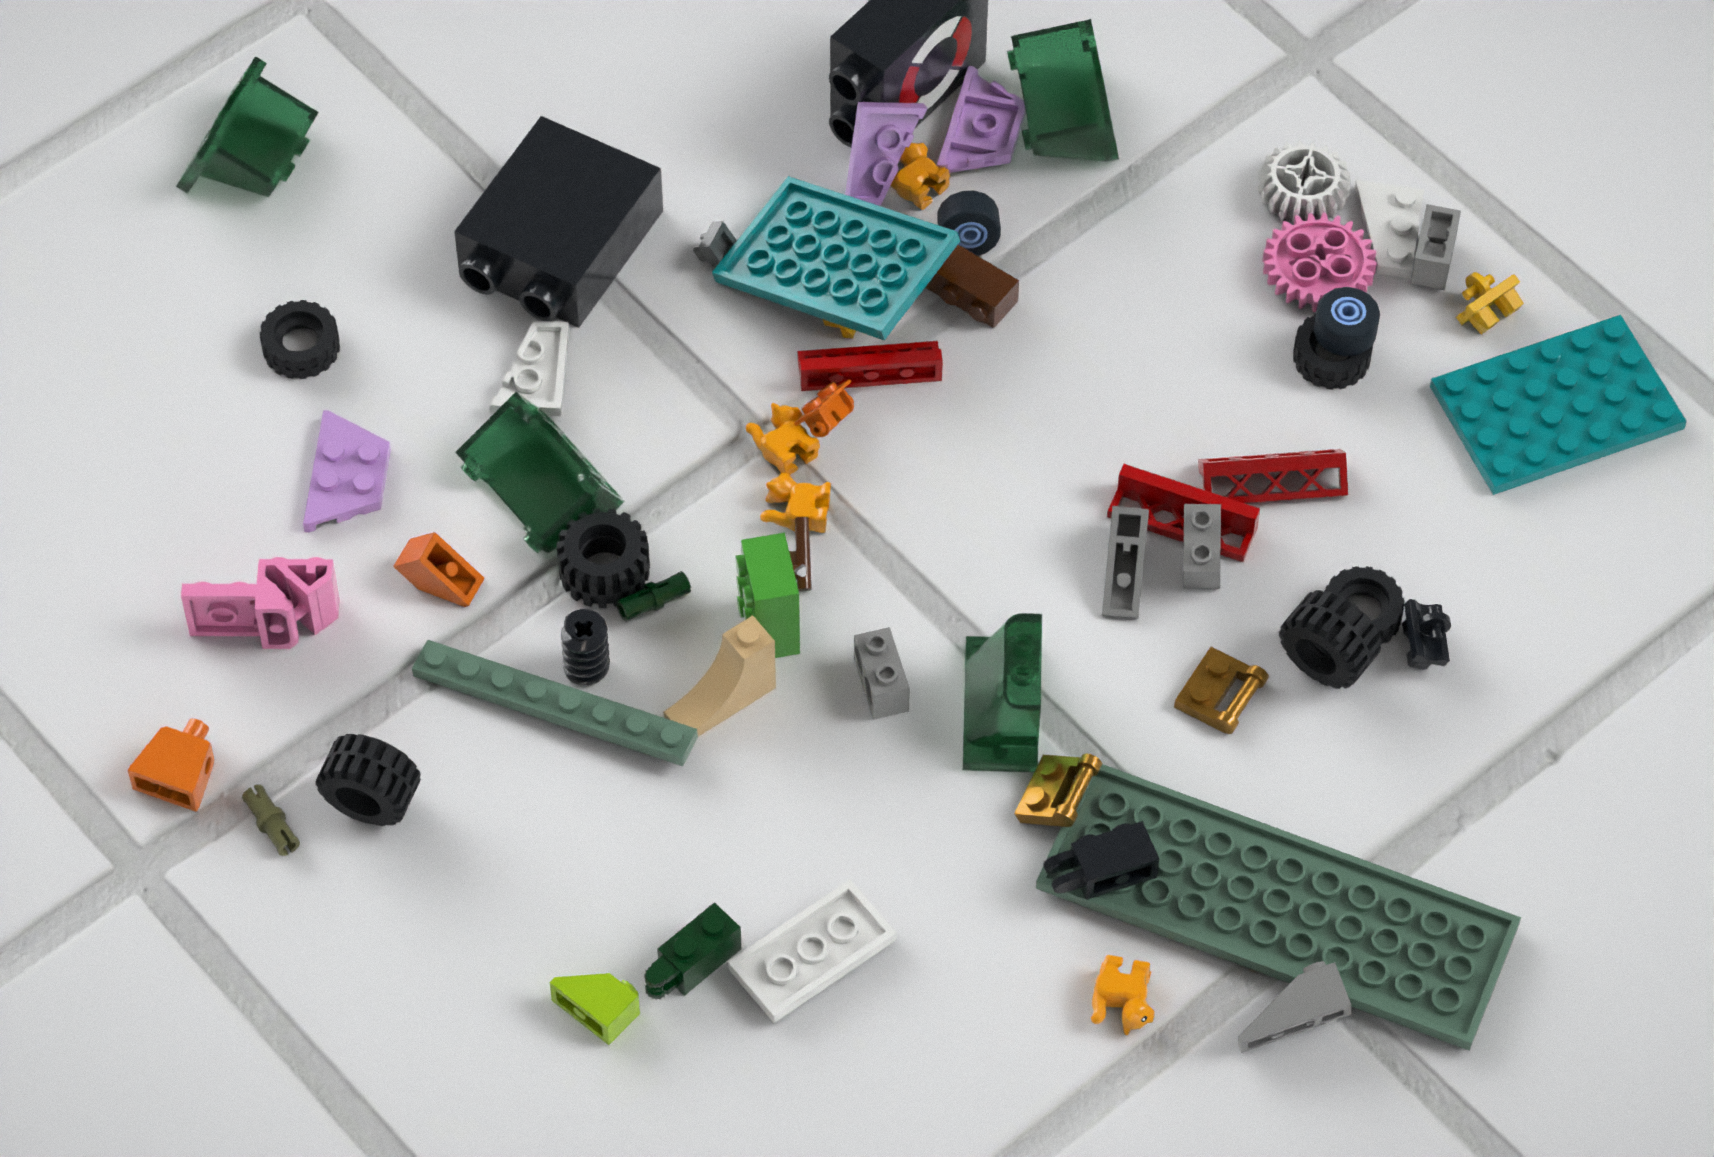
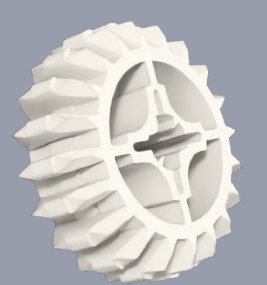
(1284, 175)

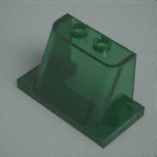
(252, 137)
(1003, 697)

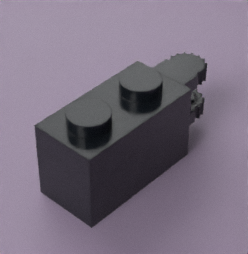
(1106, 861)

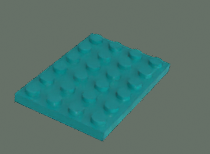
(836, 257)
(1557, 404)

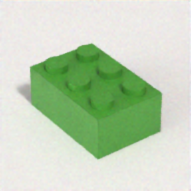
(770, 590)

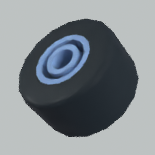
(974, 218)
(1346, 321)

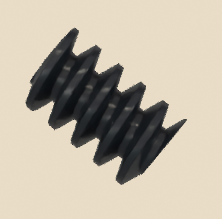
(585, 647)

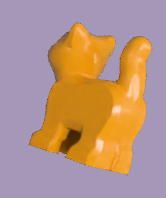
(918, 175)
(786, 440)
(802, 500)
(1123, 991)

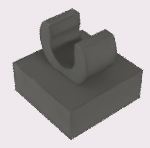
(715, 243)

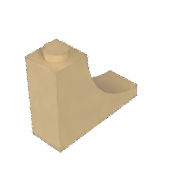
(736, 678)

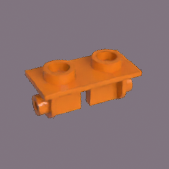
(827, 409)

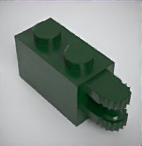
(693, 953)

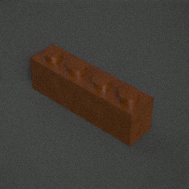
(975, 286)

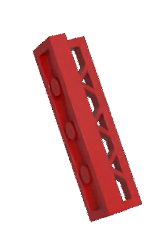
(870, 365)
(1277, 463)
(1171, 496)

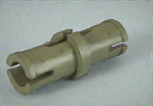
(270, 820)

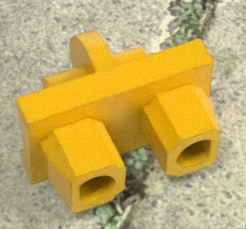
(1479, 310)

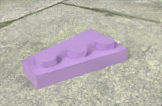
(877, 145)

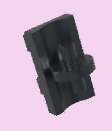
(1426, 633)

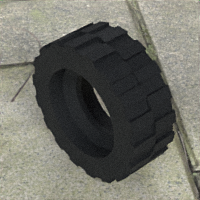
(294, 316)
(1324, 372)
(1377, 585)

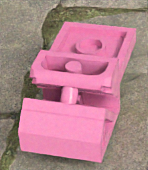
(283, 595)

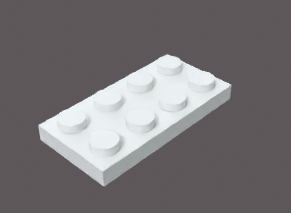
(812, 950)

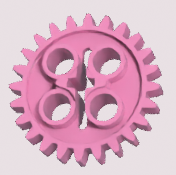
(1317, 258)

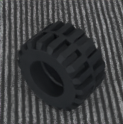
(603, 534)
(1330, 639)
(368, 779)

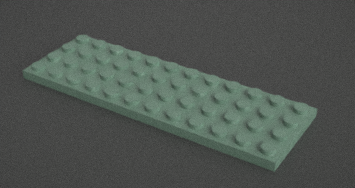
(1292, 902)

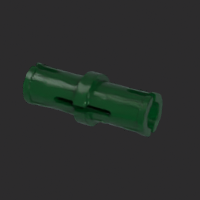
(653, 596)

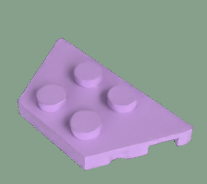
(982, 126)
(346, 472)

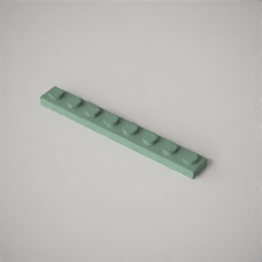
(555, 702)

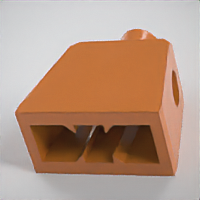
(175, 765)

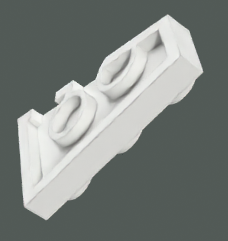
(1391, 224)
(538, 368)

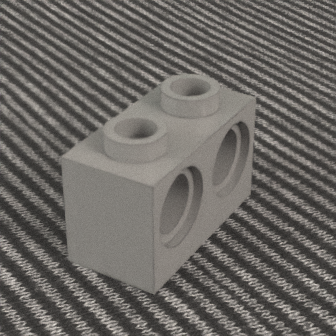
(1435, 247)
(1202, 546)
(881, 673)

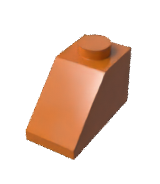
(438, 569)

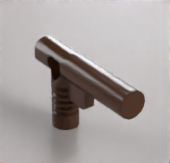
(801, 557)

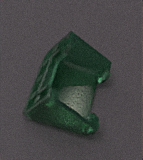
(1064, 93)
(535, 471)

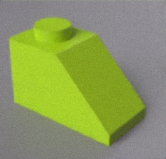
(597, 1002)

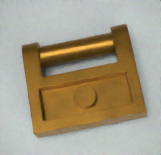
(1210, 685)
(1052, 784)

